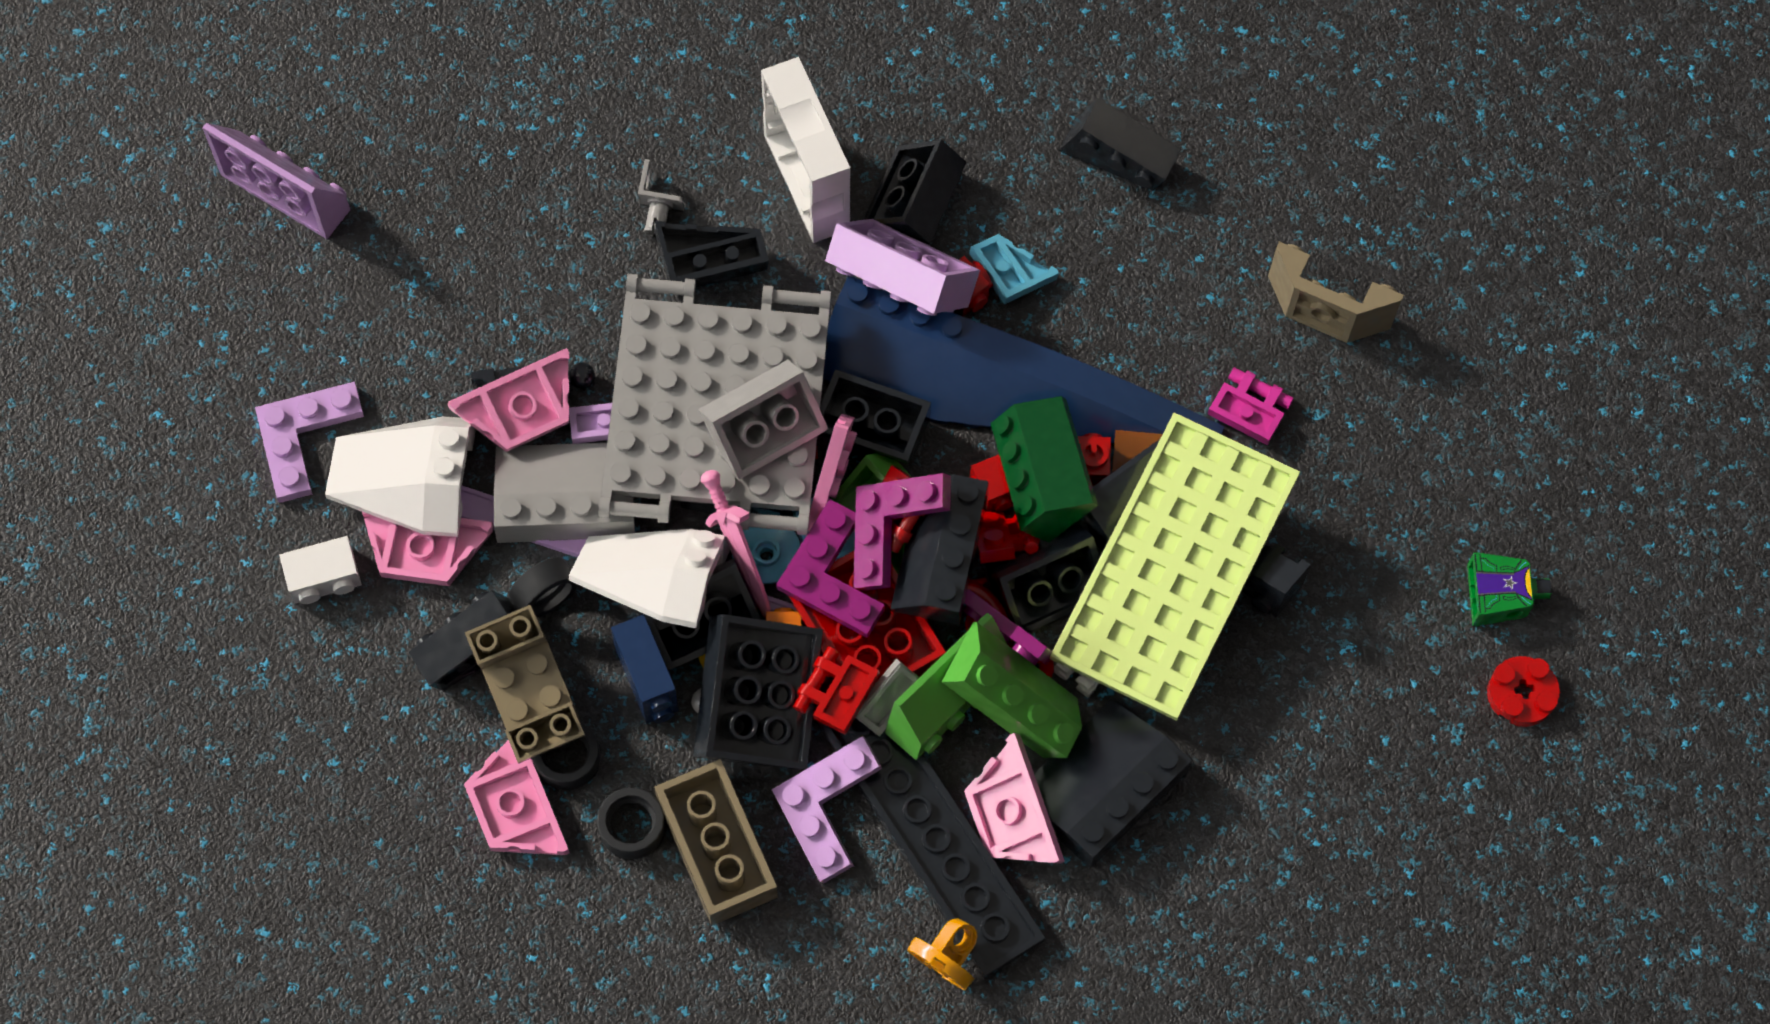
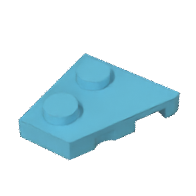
(1011, 268)

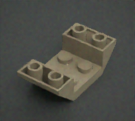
(1325, 309)
(525, 683)

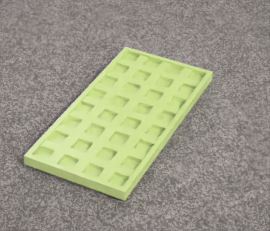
(1175, 566)

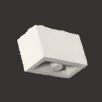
(320, 570)

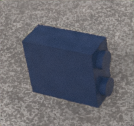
(645, 670)

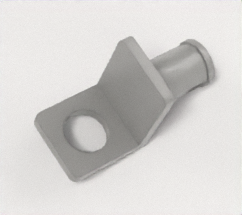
(658, 203)

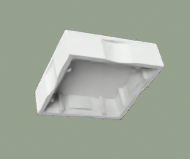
(805, 148)

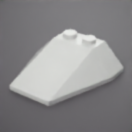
(405, 473)
(653, 571)

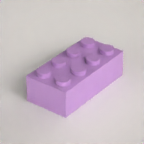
(902, 266)

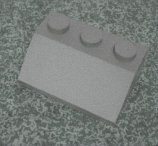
(764, 418)

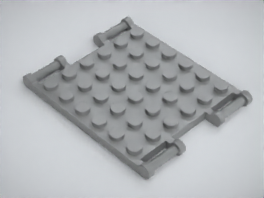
(684, 358)

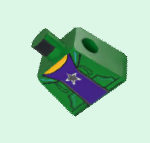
(1502, 588)

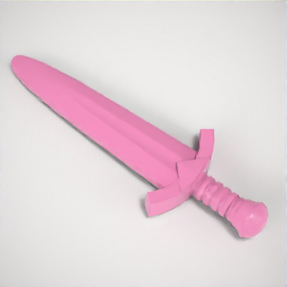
(729, 520)

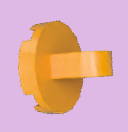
(944, 955)

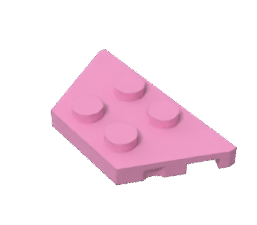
(519, 404)
(833, 466)
(421, 557)
(514, 806)
(1011, 808)

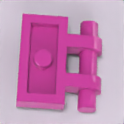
(1247, 413)

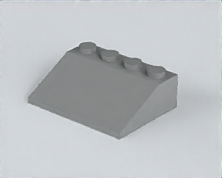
(553, 494)

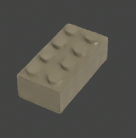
(716, 842)

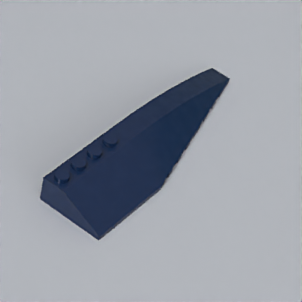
(980, 371)

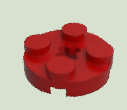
(1512, 706)

